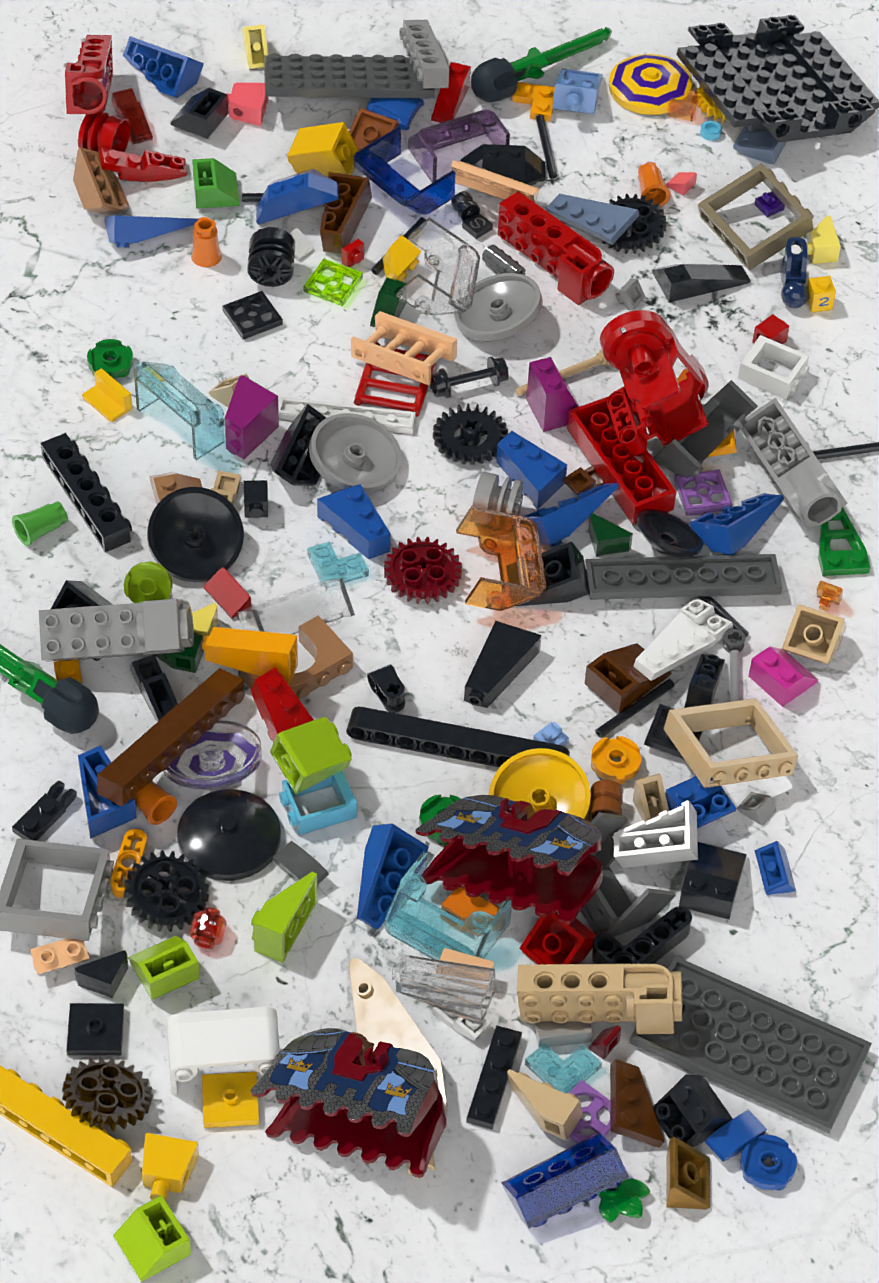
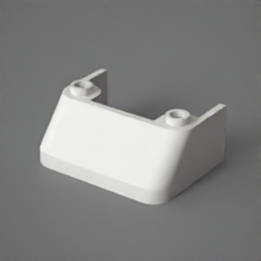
(221, 1040)

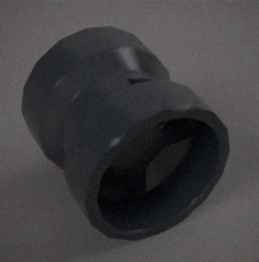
(464, 205)

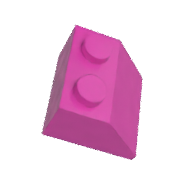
(780, 675)

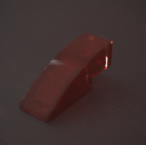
(128, 108)

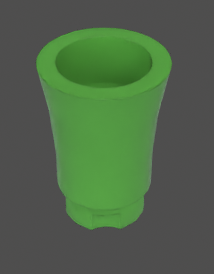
(38, 522)

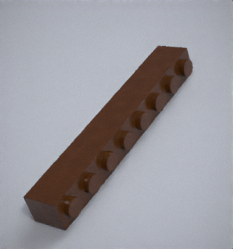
(170, 737)

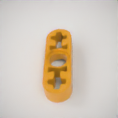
(127, 853)

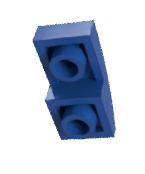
(734, 1135)

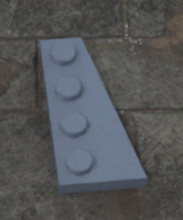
(593, 217)

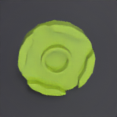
(148, 582)

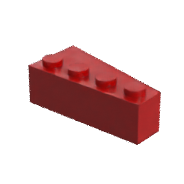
(278, 703)

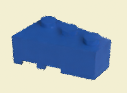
(356, 519)
(101, 812)

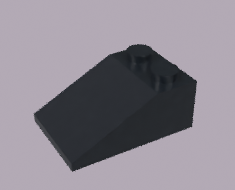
(563, 575)
(712, 881)

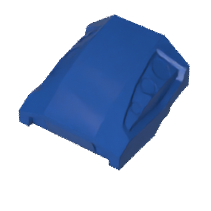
(398, 109)

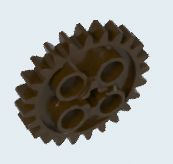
(107, 1093)

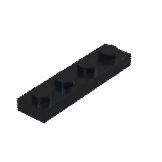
(494, 1077)

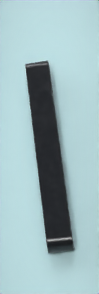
(439, 737)

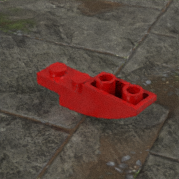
(145, 168)

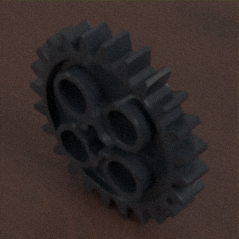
(645, 229)
(165, 890)

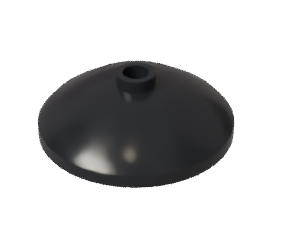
(669, 533)

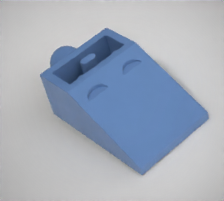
(577, 91)

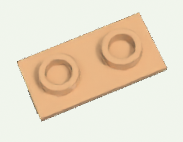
(58, 955)

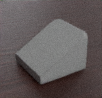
(757, 807)

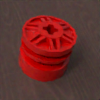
(105, 132)

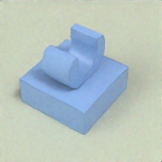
(552, 734)

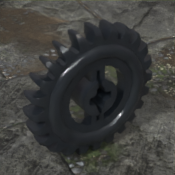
(472, 427)

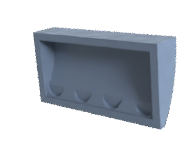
(759, 145)

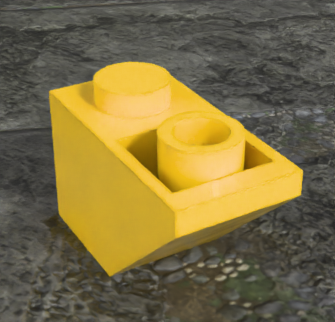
(400, 258)

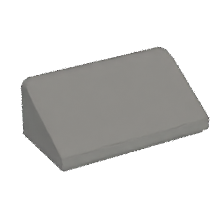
(563, 1033)

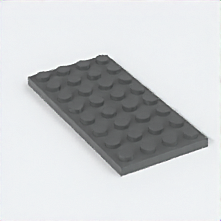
(342, 77)
(759, 1047)

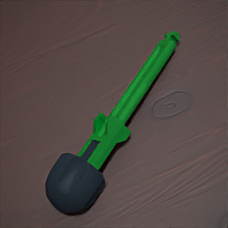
(499, 78)
(65, 701)

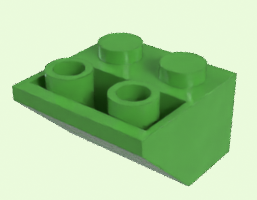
(214, 184)

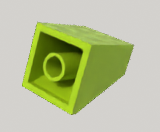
(310, 753)

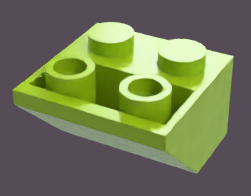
(165, 966)
(152, 1239)

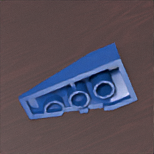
(166, 69)
(134, 229)
(561, 521)
(737, 524)
(385, 862)

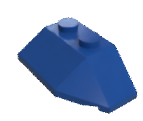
(295, 195)

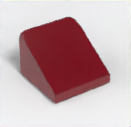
(606, 1041)

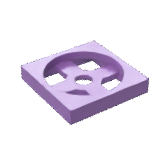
(707, 505)
(599, 1101)

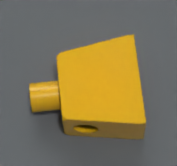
(167, 1164)

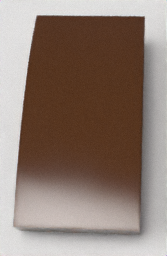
(583, 480)

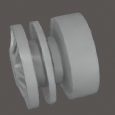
(498, 498)

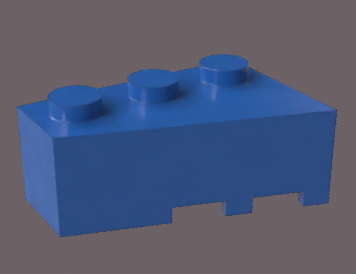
(538, 469)

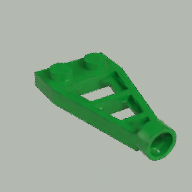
(842, 561)

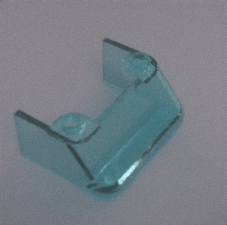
(164, 382)
(432, 928)

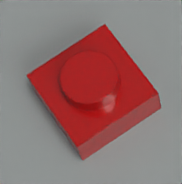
(353, 253)

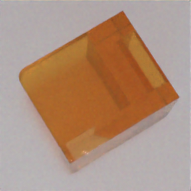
(683, 109)

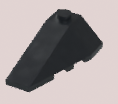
(692, 280)

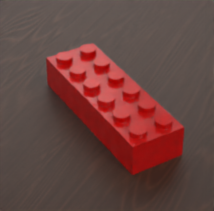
(638, 476)

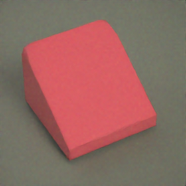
(682, 182)

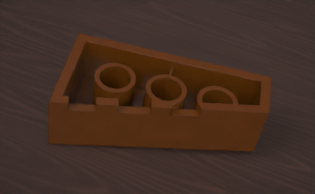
(344, 215)

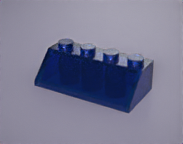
(565, 1180)

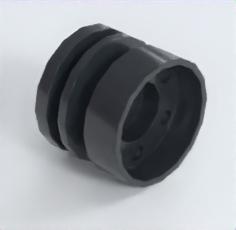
(271, 257)

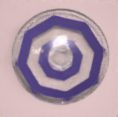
(218, 758)

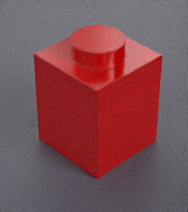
(773, 329)

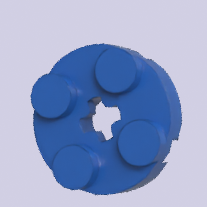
(765, 1177)

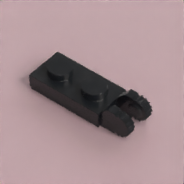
(44, 813)

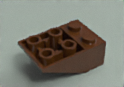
(616, 678)

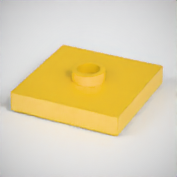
(229, 1100)

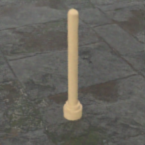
(599, 359)

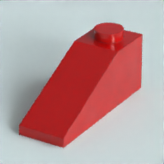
(450, 98)

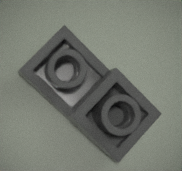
(299, 862)

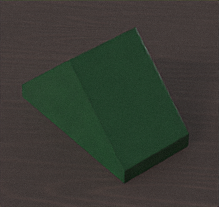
(608, 537)

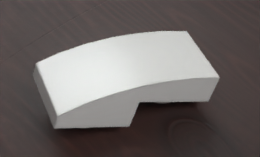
(705, 617)
(462, 1026)

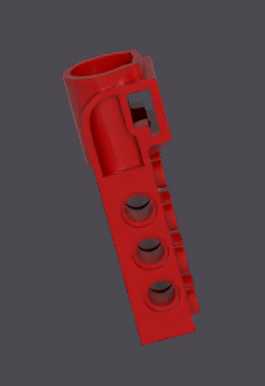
(90, 77)
(555, 248)

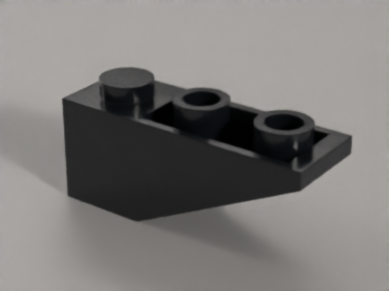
(704, 681)

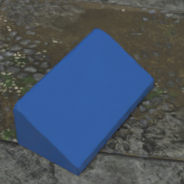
(775, 869)

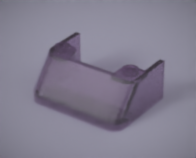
(452, 132)

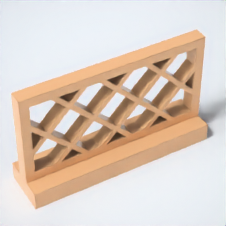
(490, 182)

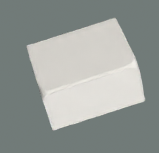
(302, 245)

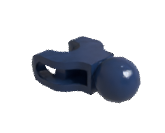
(793, 274)

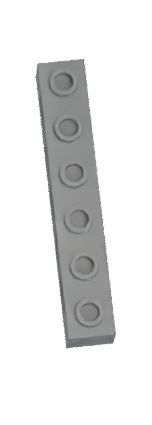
(425, 54)

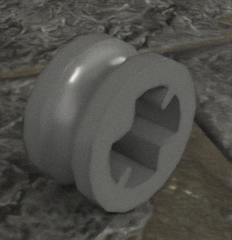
(733, 634)

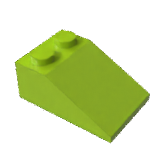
(283, 918)

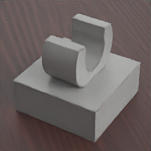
(631, 294)

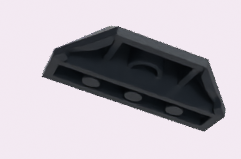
(509, 161)
(293, 457)

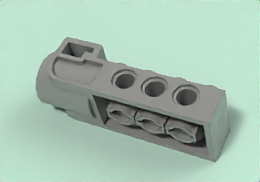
(793, 465)
(115, 630)

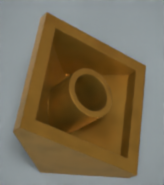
(687, 1177)

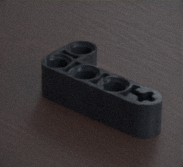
(672, 927)

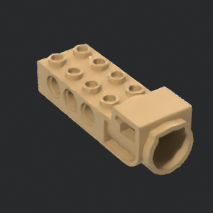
(601, 993)

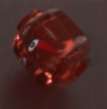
(208, 928)

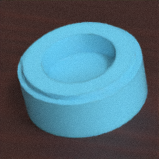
(710, 130)

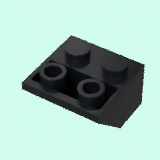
(202, 113)
(691, 1111)

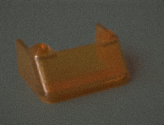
(519, 556)

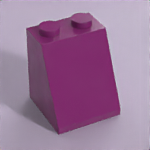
(549, 394)
(250, 417)

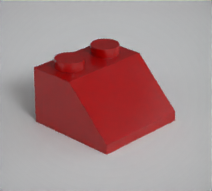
(557, 942)

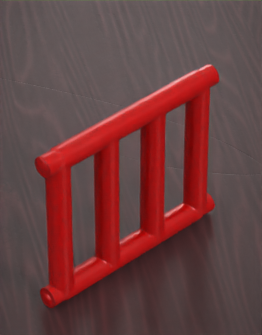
(366, 381)

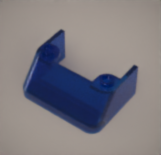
(373, 163)

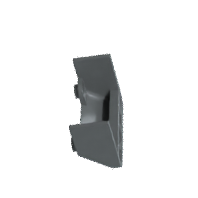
(724, 414)
(610, 907)

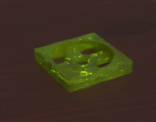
(327, 293)

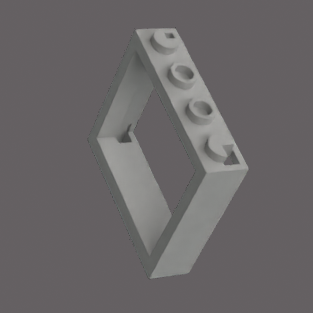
(53, 923)

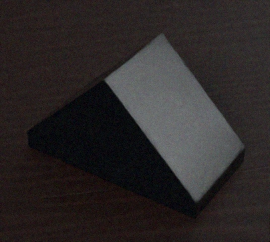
(103, 974)

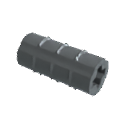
(500, 261)

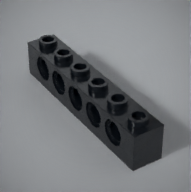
(86, 492)

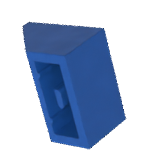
(709, 802)

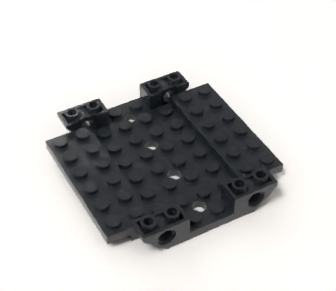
(778, 79)

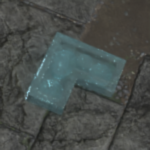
(330, 567)
(559, 1073)

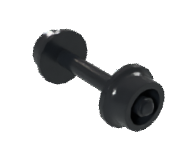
(496, 370)

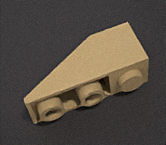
(551, 1109)

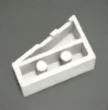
(659, 840)

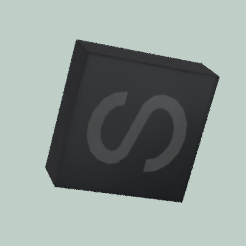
(477, 225)

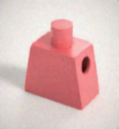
(248, 102)

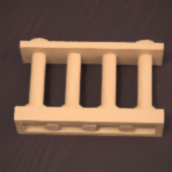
(409, 334)

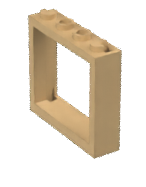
(684, 721)

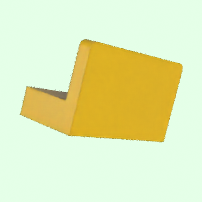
(108, 396)

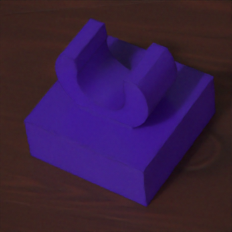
(769, 204)

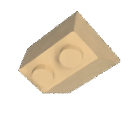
(814, 634)

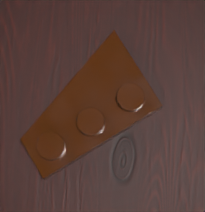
(631, 1105)

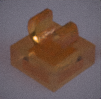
(828, 594)

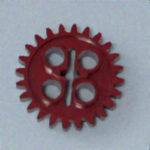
(422, 570)

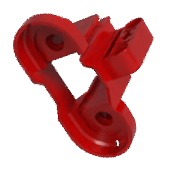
(650, 388)

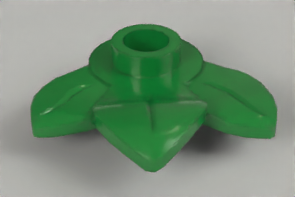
(623, 1200)

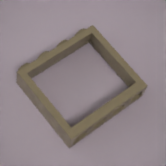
(774, 243)

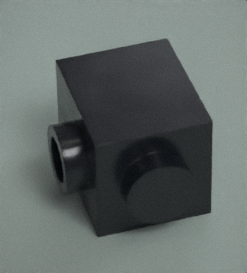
(256, 499)

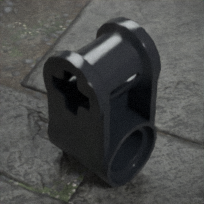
(388, 688)

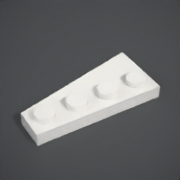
(674, 646)

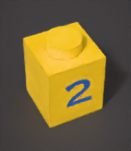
(821, 294)

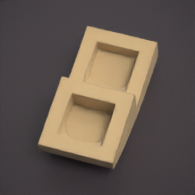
(227, 485)

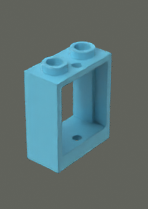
(304, 824)

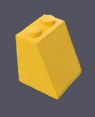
(324, 149)

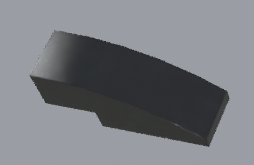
(153, 686)

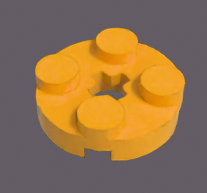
(616, 771)

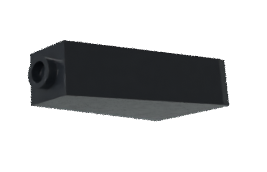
(500, 662)

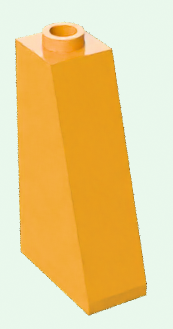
(252, 651)

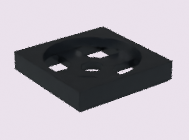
(259, 325)

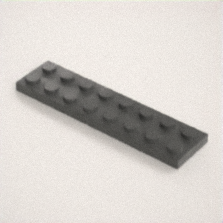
(683, 576)

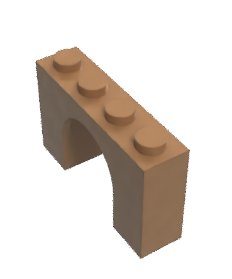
(330, 657)

